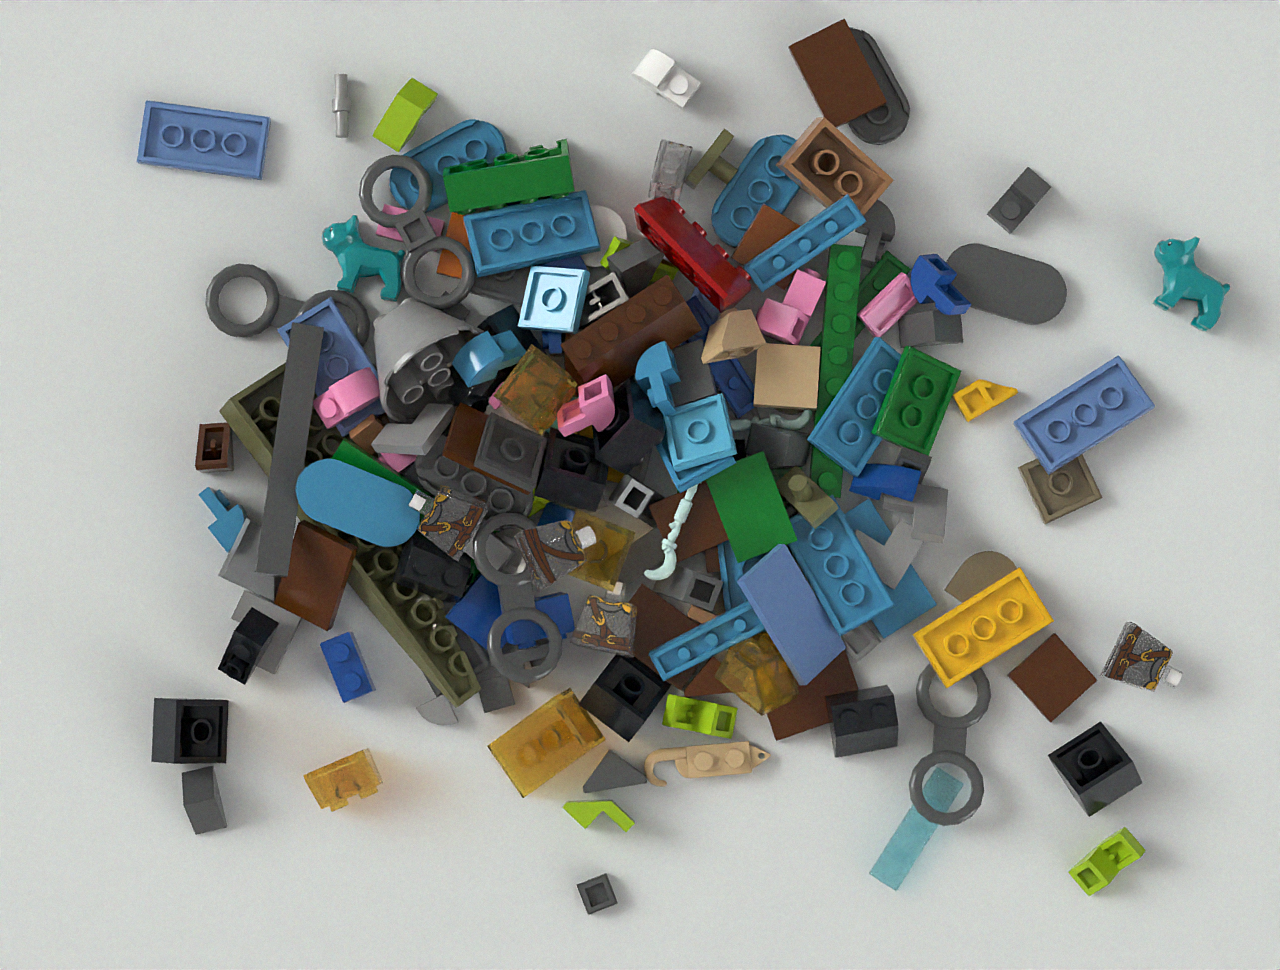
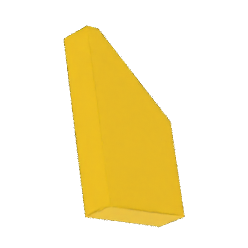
(981, 397)

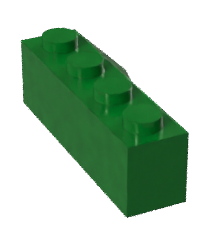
(509, 179)

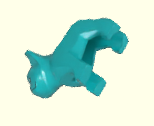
(362, 260)
(1188, 282)

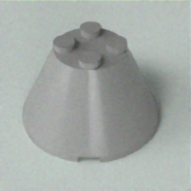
(416, 357)

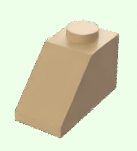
(732, 336)

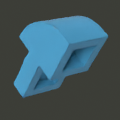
(485, 355)
(654, 375)
(228, 521)

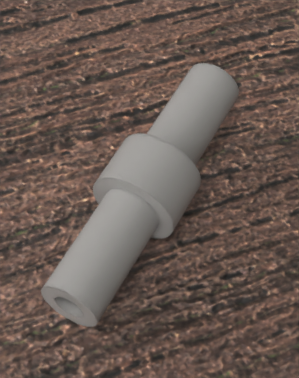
(341, 105)

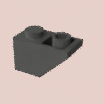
(690, 588)

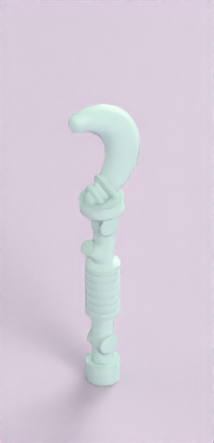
(774, 420)
(669, 544)

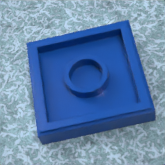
(478, 611)

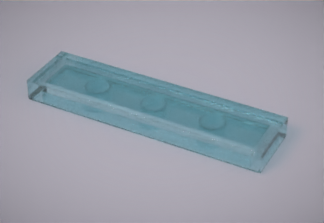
(915, 831)

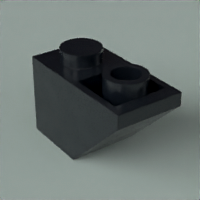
(248, 645)

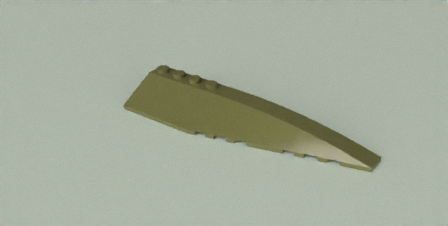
(408, 615)

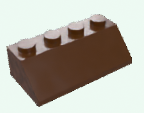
(623, 335)

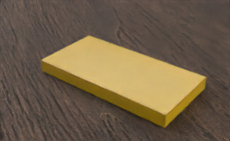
(982, 627)

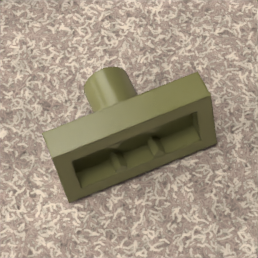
(713, 162)
(806, 497)

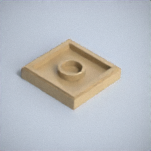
(787, 376)

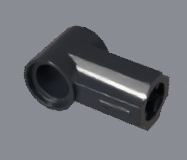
(476, 395)

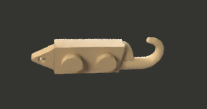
(706, 760)

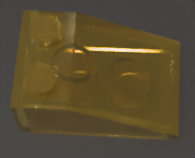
(546, 742)

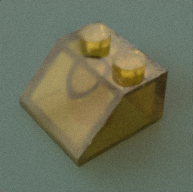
(536, 390)
(607, 555)
(758, 674)
(344, 779)

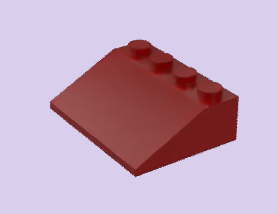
(689, 250)

